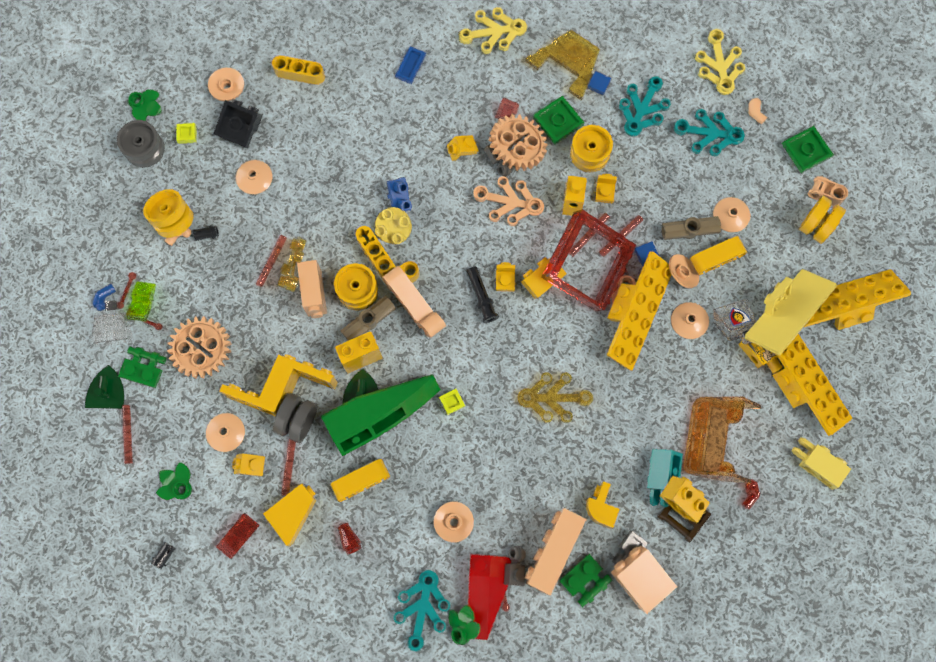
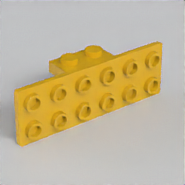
(857, 299)
(635, 310)
(806, 383)

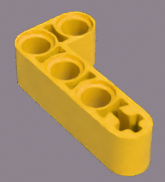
(382, 256)

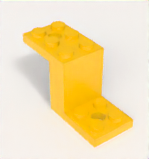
(279, 384)

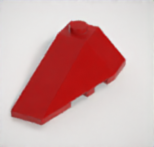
(486, 590)

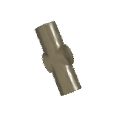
(702, 226)
(378, 311)

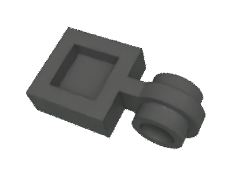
(503, 170)
(629, 542)
(515, 572)

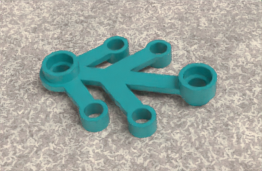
(643, 108)
(711, 132)
(422, 606)

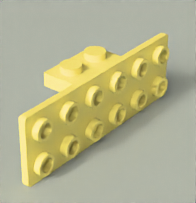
(789, 310)

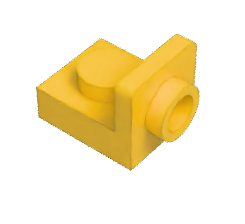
(605, 188)
(505, 277)

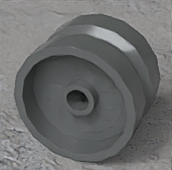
(140, 143)
(294, 418)

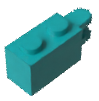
(663, 465)

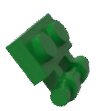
(141, 373)
(581, 575)

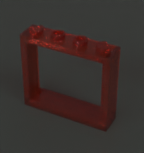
(564, 246)

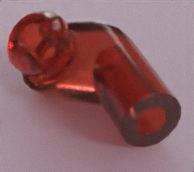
(753, 494)

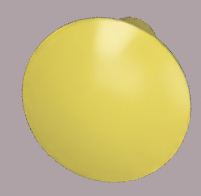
(393, 225)

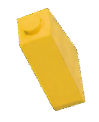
(291, 513)

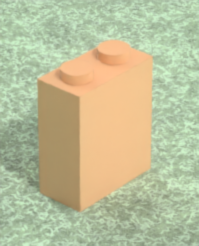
(312, 288)
(643, 579)

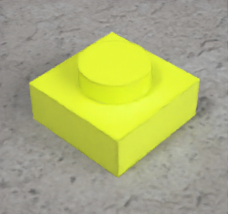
(186, 133)
(452, 401)

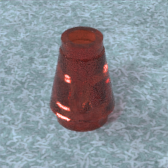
(349, 540)

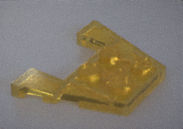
(573, 54)

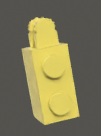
(822, 464)

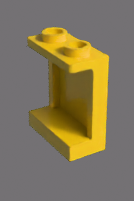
(358, 352)

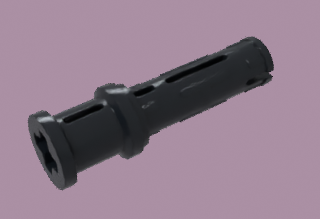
(484, 303)

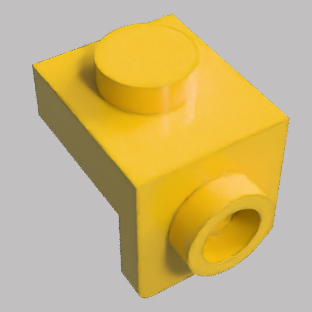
(462, 146)
(248, 464)

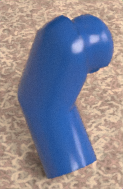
(99, 298)

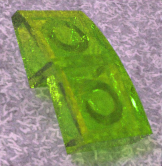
(141, 302)

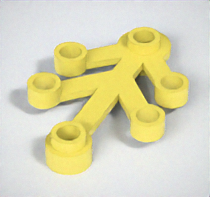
(494, 30)
(720, 65)

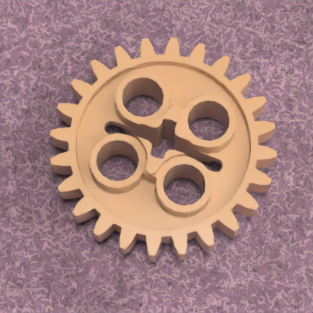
(507, 129)
(210, 333)

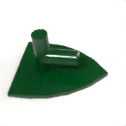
(359, 385)
(105, 390)

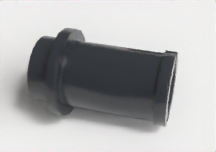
(204, 233)
(163, 555)

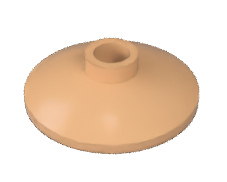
(222, 78)
(255, 184)
(732, 222)
(683, 271)
(683, 326)
(233, 437)
(450, 511)

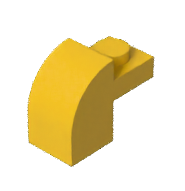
(600, 511)

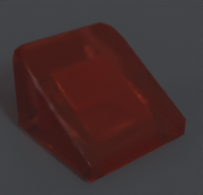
(507, 108)

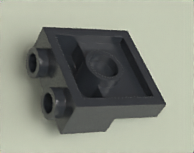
(237, 122)

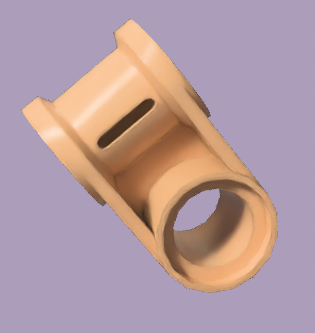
(828, 189)

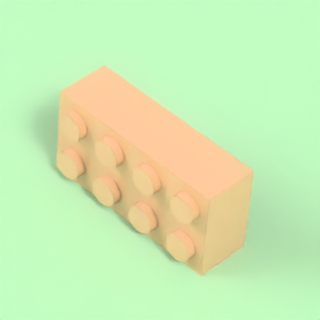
(555, 552)

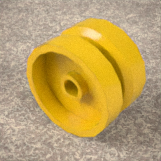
(591, 148)
(168, 213)
(824, 221)
(361, 277)

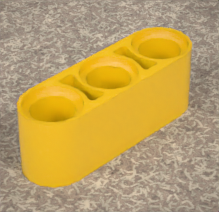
(292, 64)
(718, 254)
(359, 479)

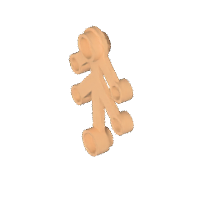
(511, 201)

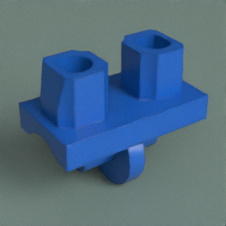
(399, 194)

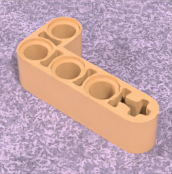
(413, 302)

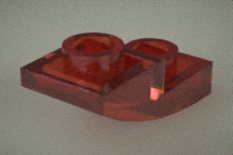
(237, 536)

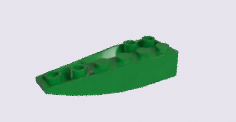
(377, 412)

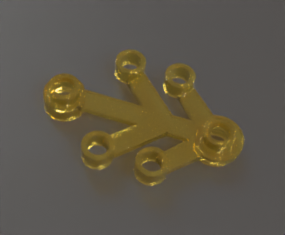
(290, 281)
(551, 397)

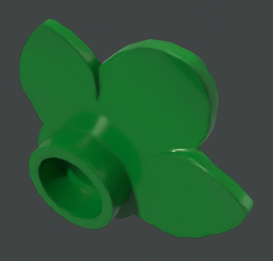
(146, 106)
(173, 481)
(463, 625)

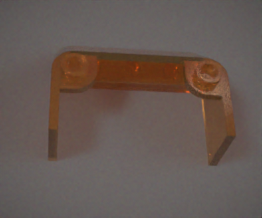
(709, 435)

